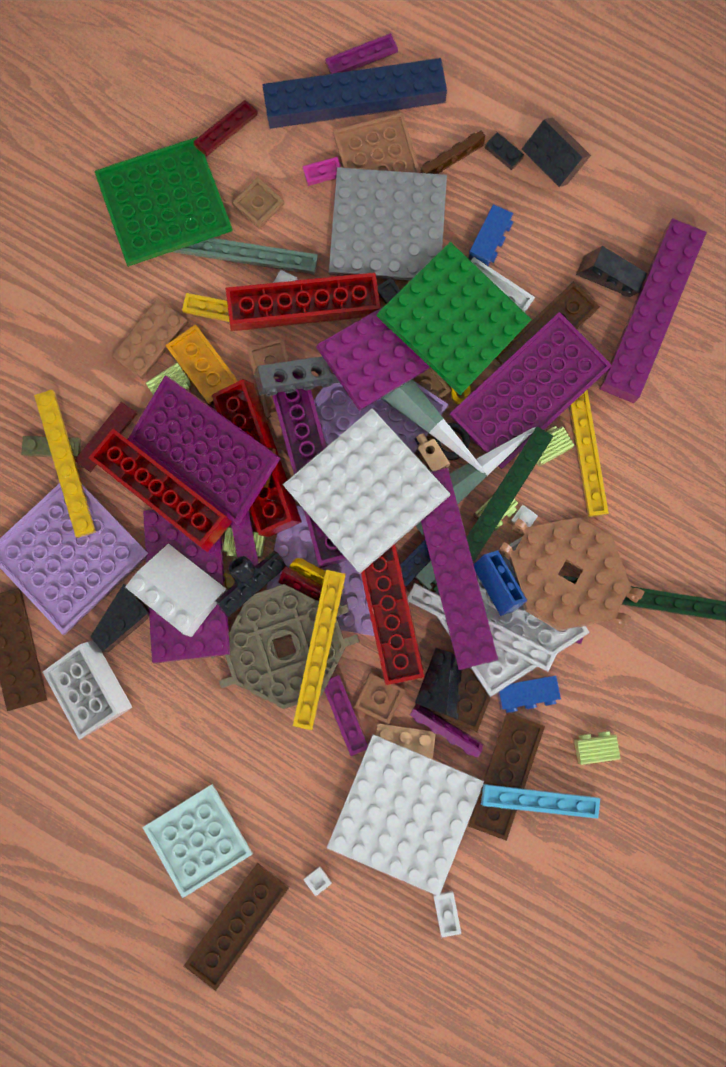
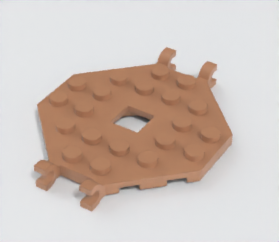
(553, 598)

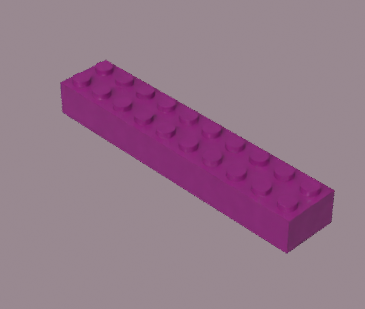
(653, 311)
(304, 442)
(458, 581)

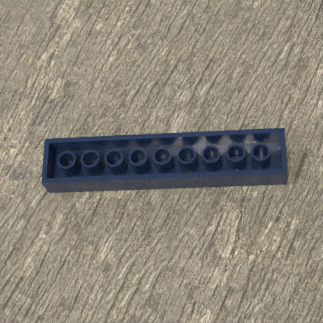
(355, 93)

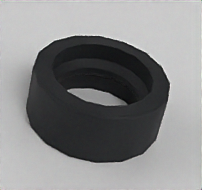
(465, 438)

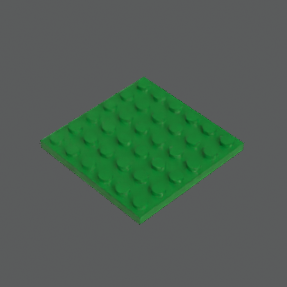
(162, 201)
(454, 318)

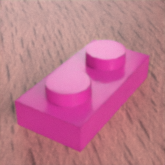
(321, 171)

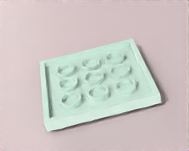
(197, 840)

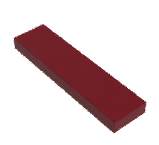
(225, 128)
(118, 420)

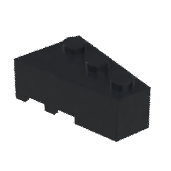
(611, 272)
(120, 620)
(441, 684)

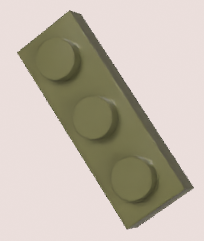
(39, 446)

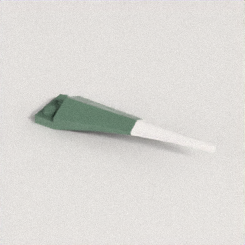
(415, 406)
(468, 477)

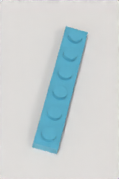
(540, 801)

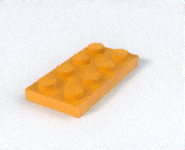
(201, 363)

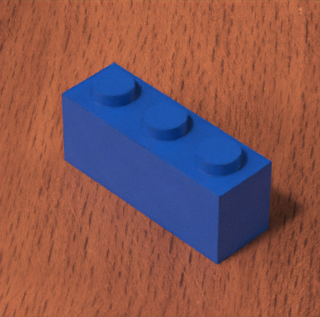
(491, 235)
(499, 583)
(529, 694)

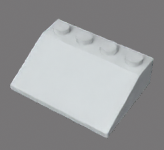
(176, 589)
(87, 689)

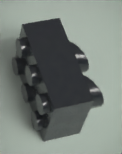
(555, 152)

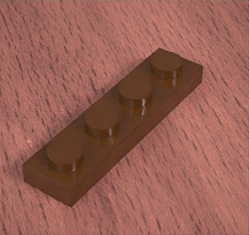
(455, 154)

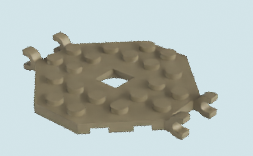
(253, 653)

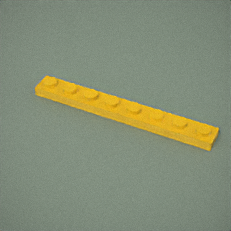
(588, 456)
(65, 464)
(319, 650)

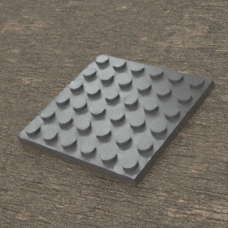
(386, 222)

